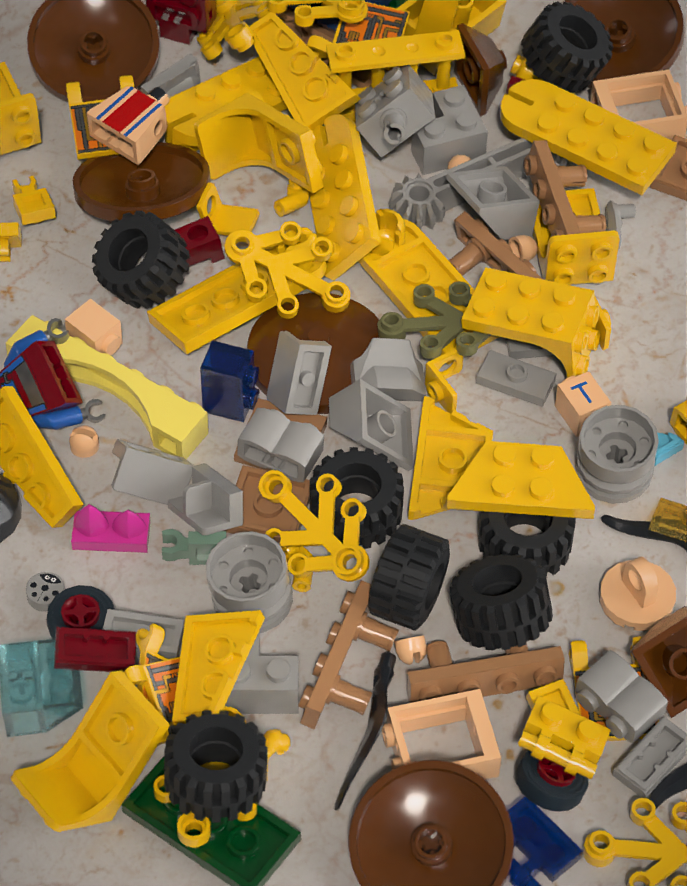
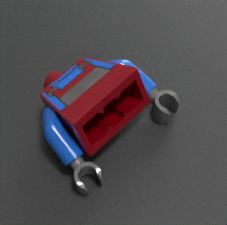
(44, 381)

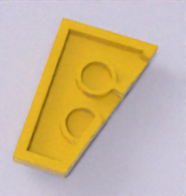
(212, 660)

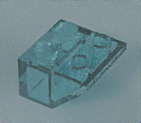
(34, 692)

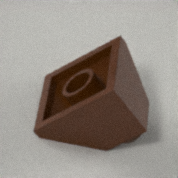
(481, 69)
(664, 659)

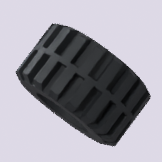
(567, 46)
(157, 272)
(368, 475)
(547, 549)
(409, 577)
(501, 601)
(208, 791)

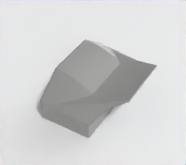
(176, 78)
(391, 369)

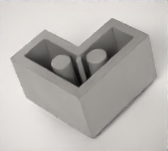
(452, 132)
(266, 684)

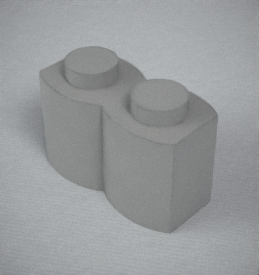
(280, 444)
(620, 697)

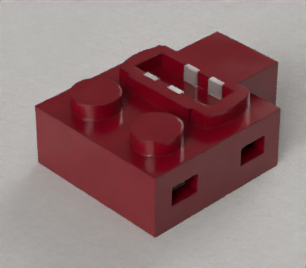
(182, 18)

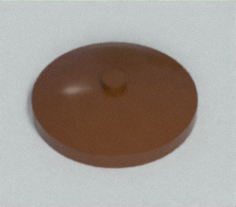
(643, 34)
(92, 45)
(162, 184)
(345, 331)
(431, 829)

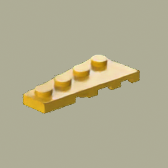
(300, 74)
(32, 464)

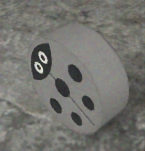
(42, 589)

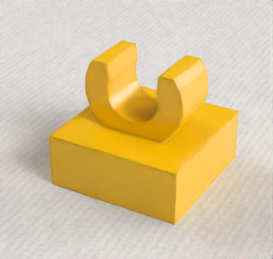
(9, 238)

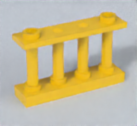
(393, 52)

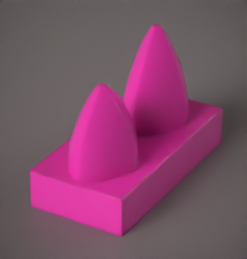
(110, 530)

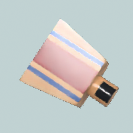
(130, 121)

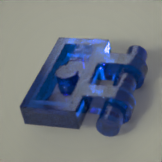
(542, 843)

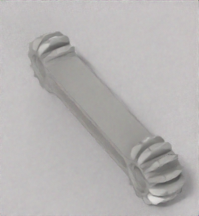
(428, 199)

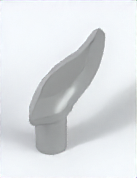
(615, 213)

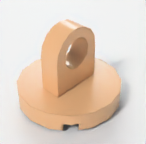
(637, 594)

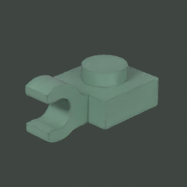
(195, 547)

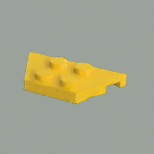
(443, 454)
(522, 481)

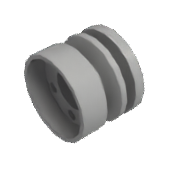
(617, 453)
(250, 575)

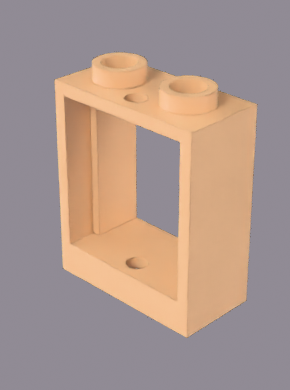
(644, 88)
(442, 711)

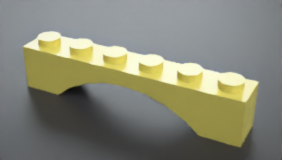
(171, 421)

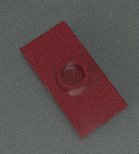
(94, 649)

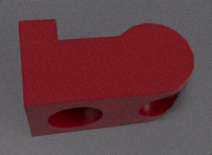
(201, 241)

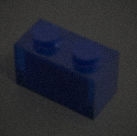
(229, 381)

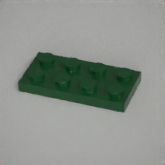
(236, 851)

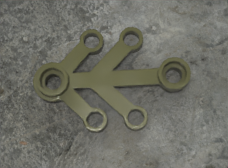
(449, 322)

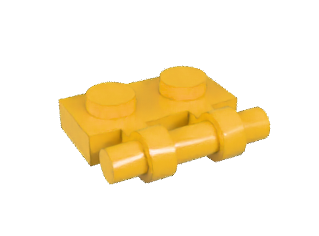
(564, 738)

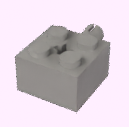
(394, 109)

